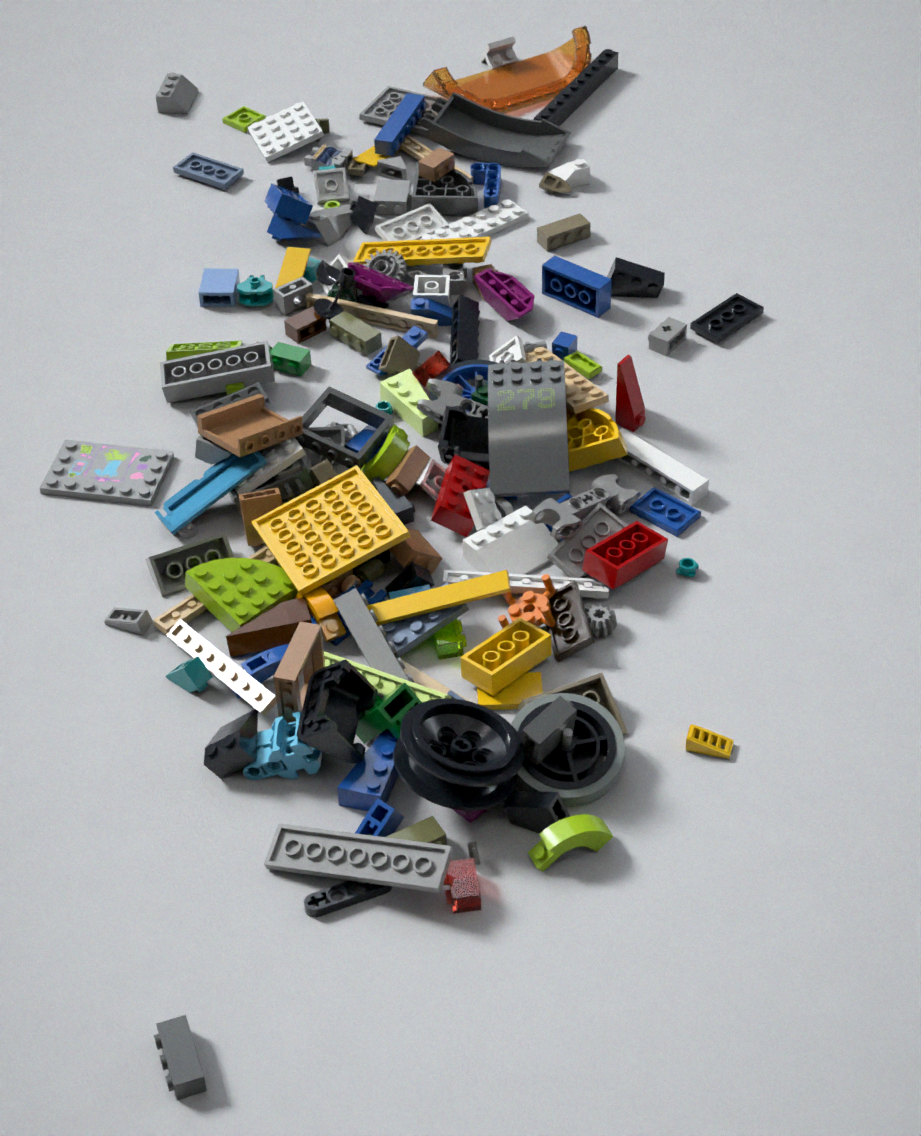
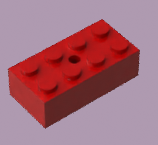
(451, 506)
(625, 554)

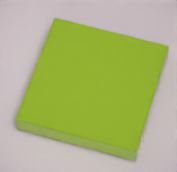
(243, 118)

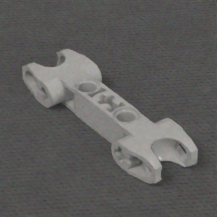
(448, 395)
(568, 516)

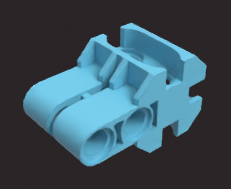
(282, 753)

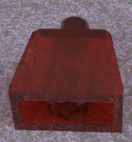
(431, 368)

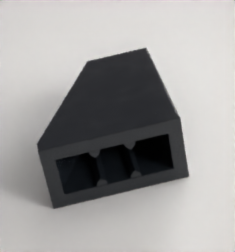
(534, 809)

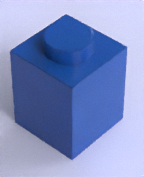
(564, 345)

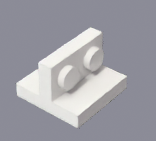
(499, 53)

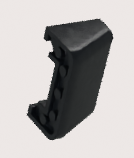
(464, 437)
(333, 710)

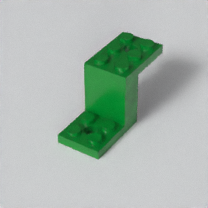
(386, 713)

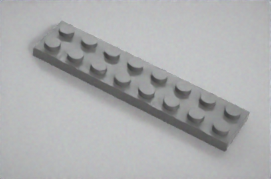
(359, 857)

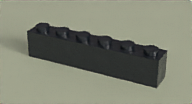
(464, 330)

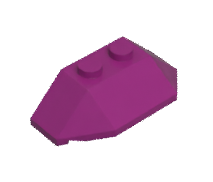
(378, 284)
(505, 294)

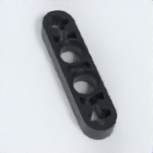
(350, 897)

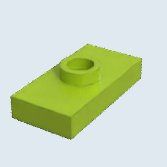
(583, 364)

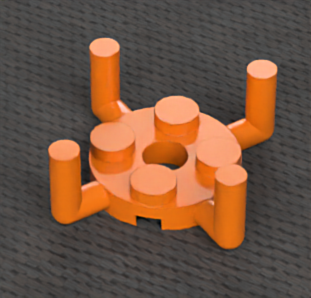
(528, 602)

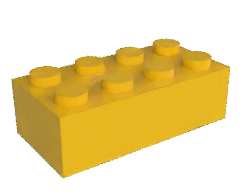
(506, 656)

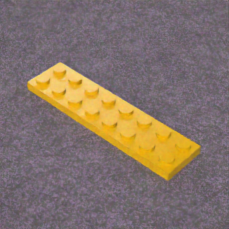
(430, 250)

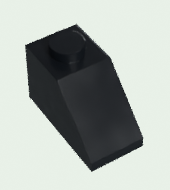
(363, 213)
(410, 577)

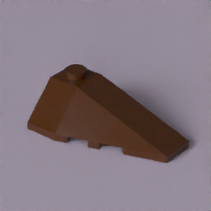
(269, 629)

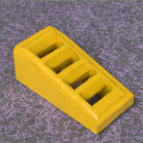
(695, 743)

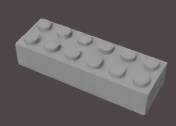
(214, 370)

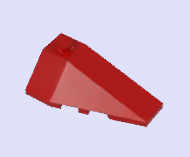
(629, 400)

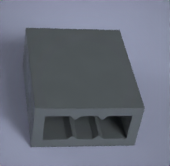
(547, 729)

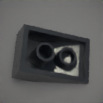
(233, 745)

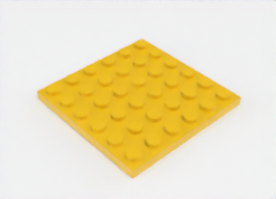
(330, 530)

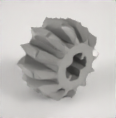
(601, 620)

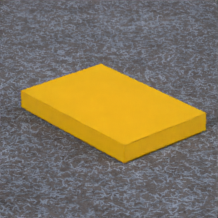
(513, 694)

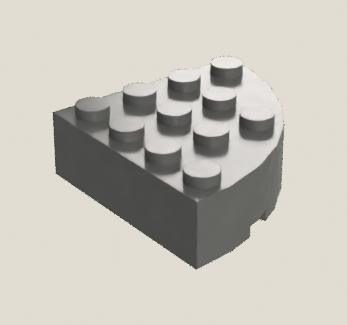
(449, 195)

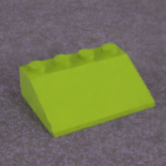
(183, 350)

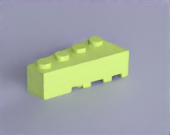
(403, 394)

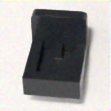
(287, 183)

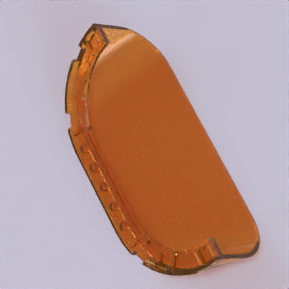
(519, 82)

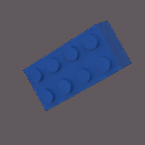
(288, 204)
(576, 286)

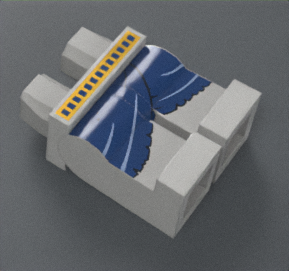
(328, 157)

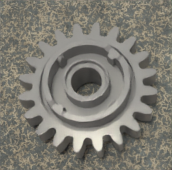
(388, 263)

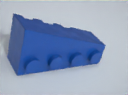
(371, 777)

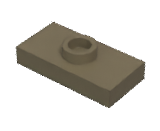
(357, 168)

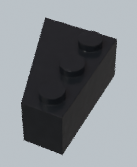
(635, 280)

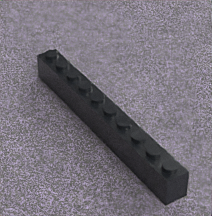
(580, 88)

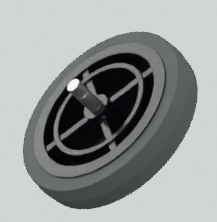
(584, 761)

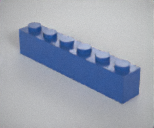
(400, 124)

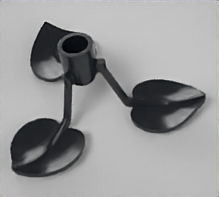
(330, 275)

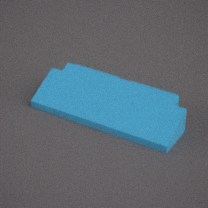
(203, 493)

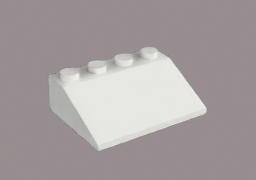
(510, 545)

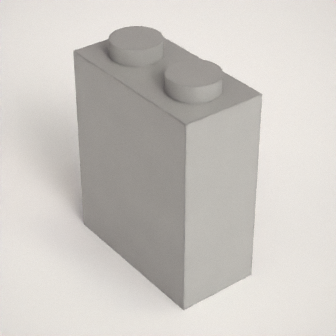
(392, 197)

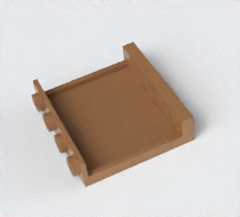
(247, 426)

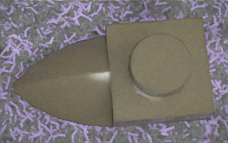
(554, 184)

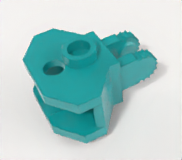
(255, 291)

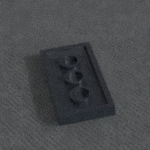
(726, 318)

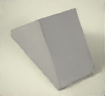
(392, 168)

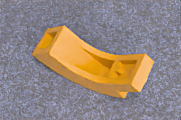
(324, 612)

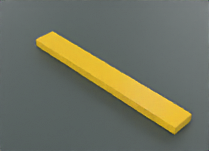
(441, 597)

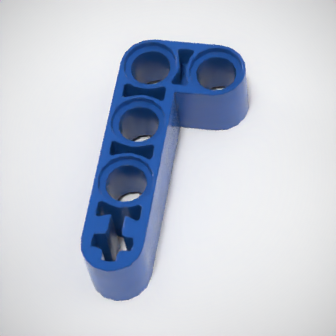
(490, 176)

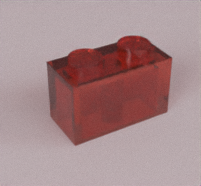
(463, 886)

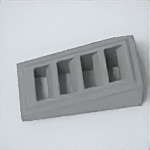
(130, 620)

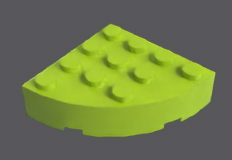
(239, 588)

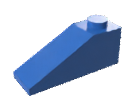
(287, 230)
(433, 310)
(380, 820)

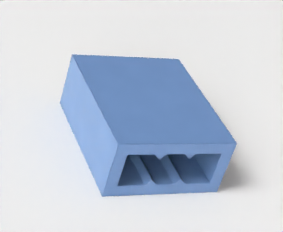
(219, 288)

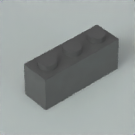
(180, 1057)

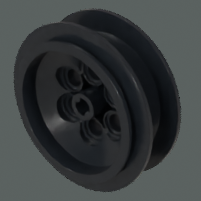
(458, 754)

